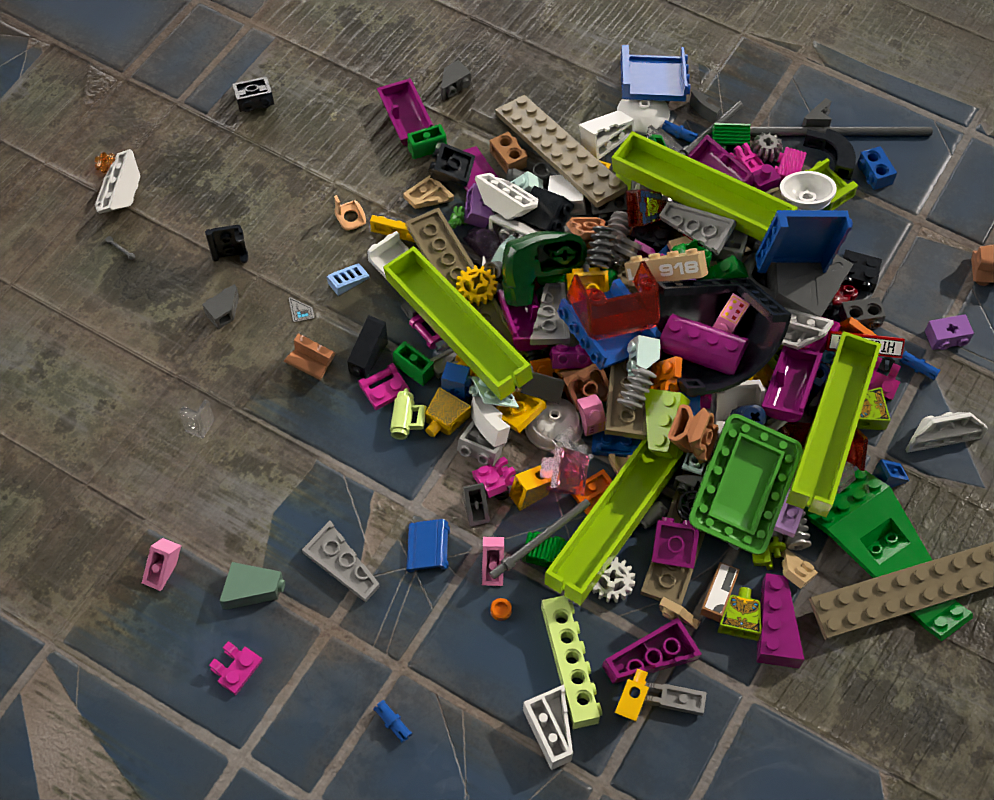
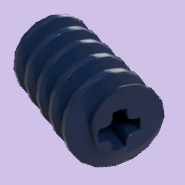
(751, 412)

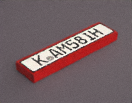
(890, 346)

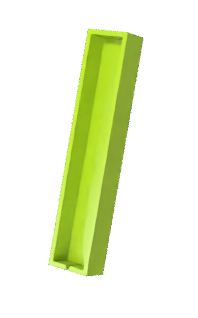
(696, 184)
(458, 323)
(834, 424)
(611, 522)

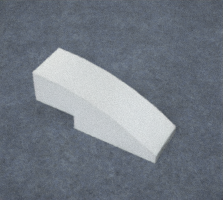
(489, 422)

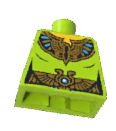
(874, 411)
(742, 616)

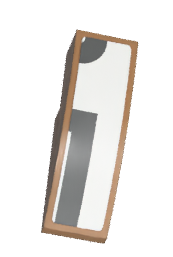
(719, 592)

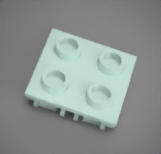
(488, 397)

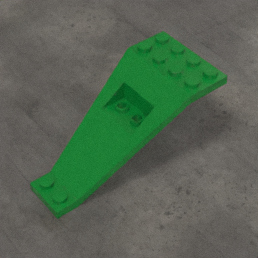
(882, 540)

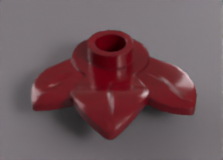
(845, 294)

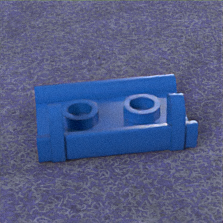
(608, 444)
(427, 545)

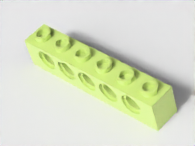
(579, 714)

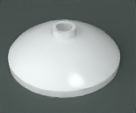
(645, 113)

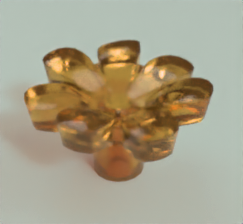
(104, 161)

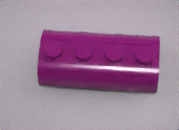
(404, 108)
(716, 157)
(520, 322)
(702, 344)
(791, 384)

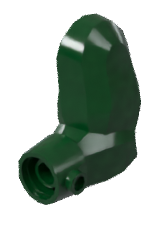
(540, 256)

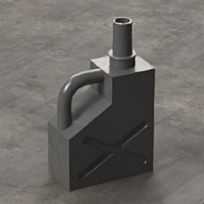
(800, 285)

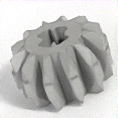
(767, 147)

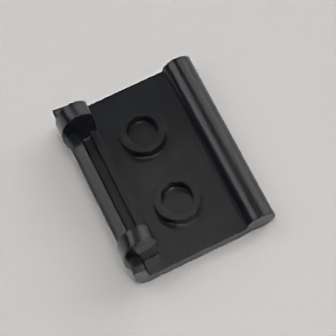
(227, 242)

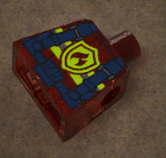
(643, 207)

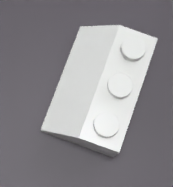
(505, 228)

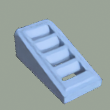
(340, 288)

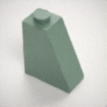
(250, 586)

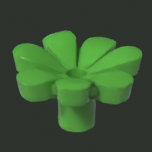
(457, 217)

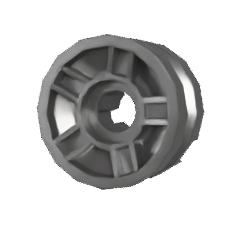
(626, 246)

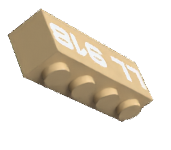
(670, 267)

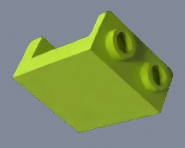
(844, 191)

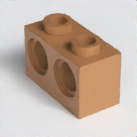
(508, 152)

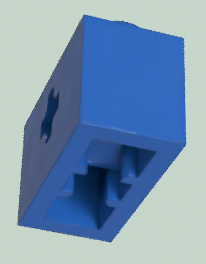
(457, 380)

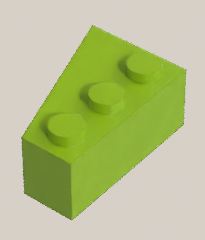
(660, 413)

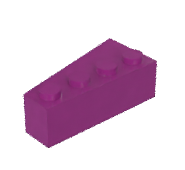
(779, 636)
(657, 651)

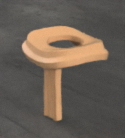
(353, 206)

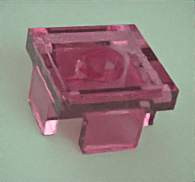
(566, 471)

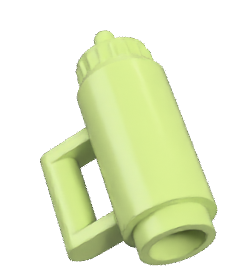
(403, 413)

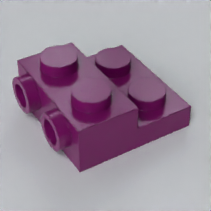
(569, 357)
(675, 543)

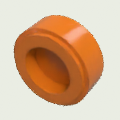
(501, 609)

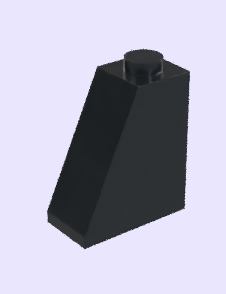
(368, 347)

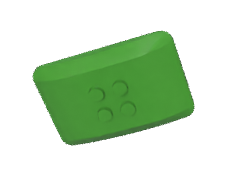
(745, 484)

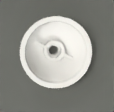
(808, 190)
(546, 428)

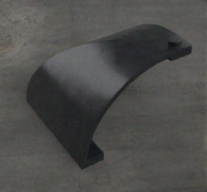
(703, 301)

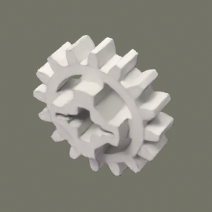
(621, 581)

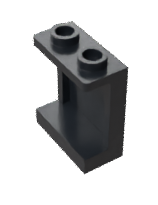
(550, 212)

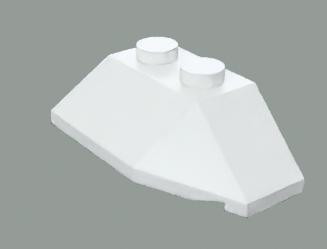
(119, 184)
(505, 196)
(805, 329)
(946, 430)

